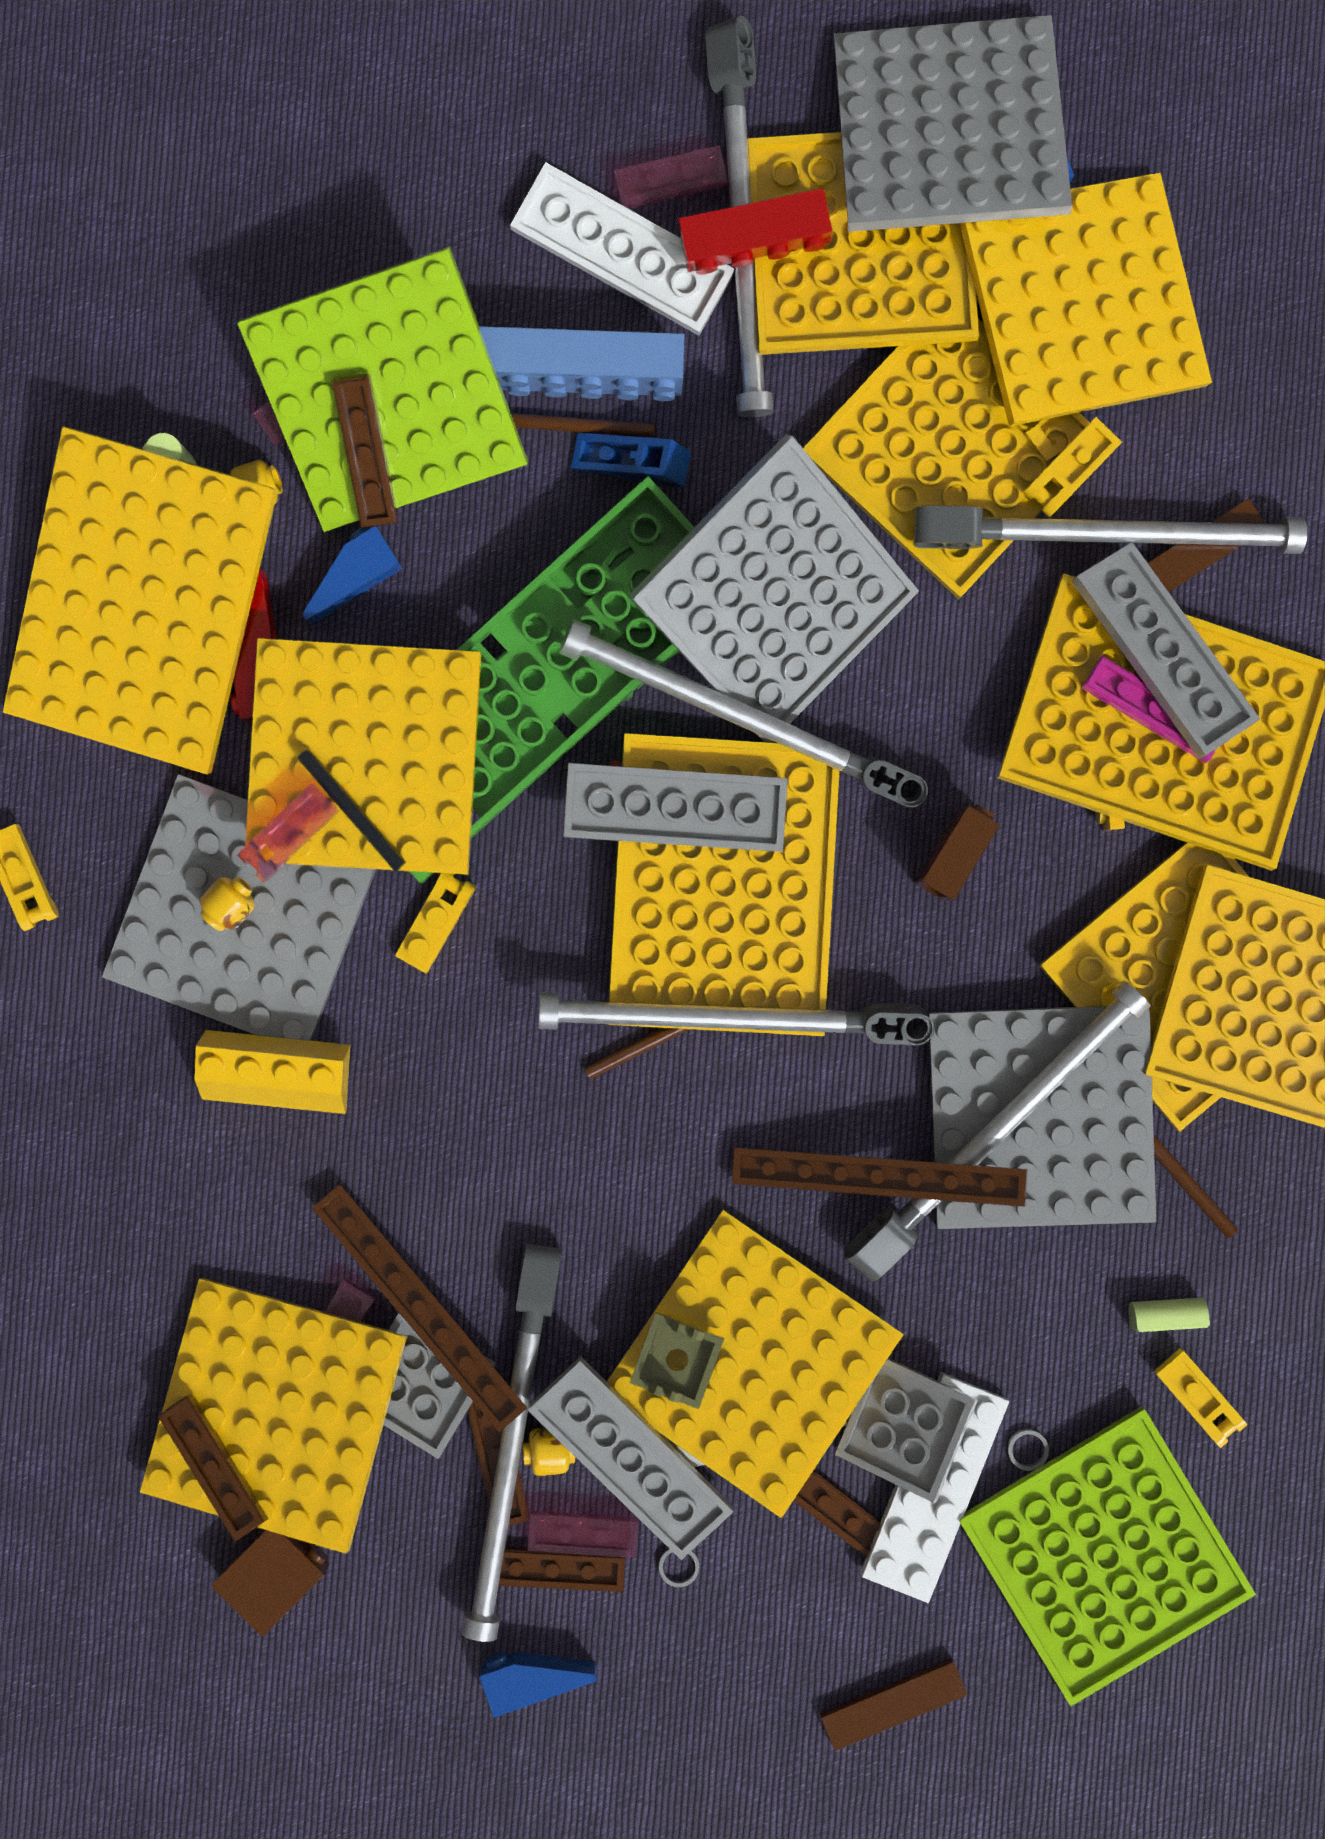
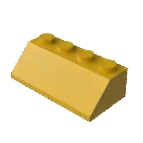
(272, 1071)

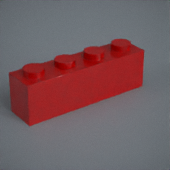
(755, 231)
(261, 626)

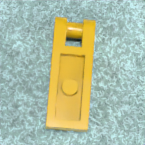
(1073, 465)
(23, 880)
(435, 923)
(1199, 1397)

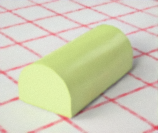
(168, 446)
(1168, 1314)

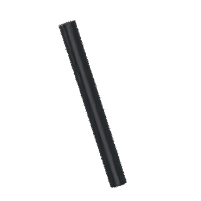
(351, 810)

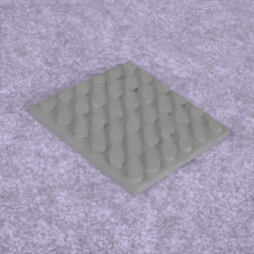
(951, 124)
(775, 587)
(268, 971)
(1082, 1145)

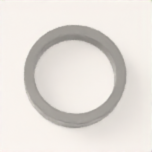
(1040, 1462)
(678, 1583)

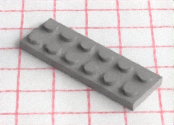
(1165, 650)
(675, 807)
(630, 1458)

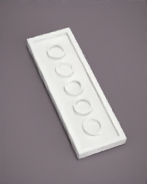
(618, 248)
(919, 1533)

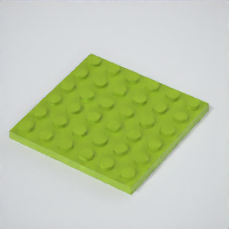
(429, 377)
(1106, 1556)

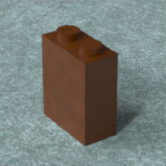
(957, 852)
(270, 1578)

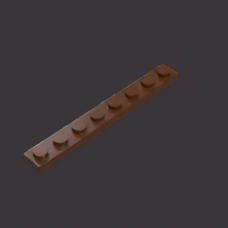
(880, 1176)
(419, 1308)

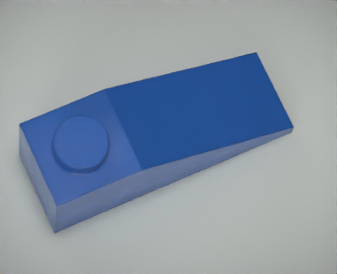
(632, 458)
(356, 569)
(527, 1678)

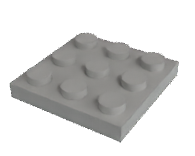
(425, 1397)
(907, 1429)

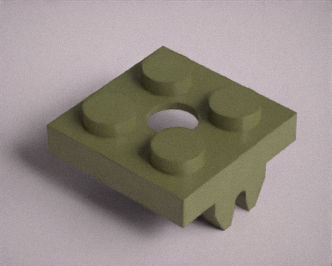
(682, 1385)

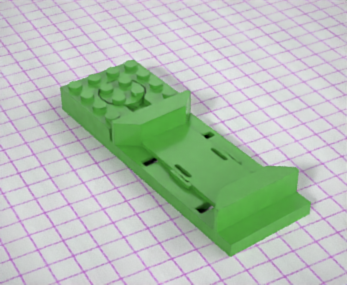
(536, 684)

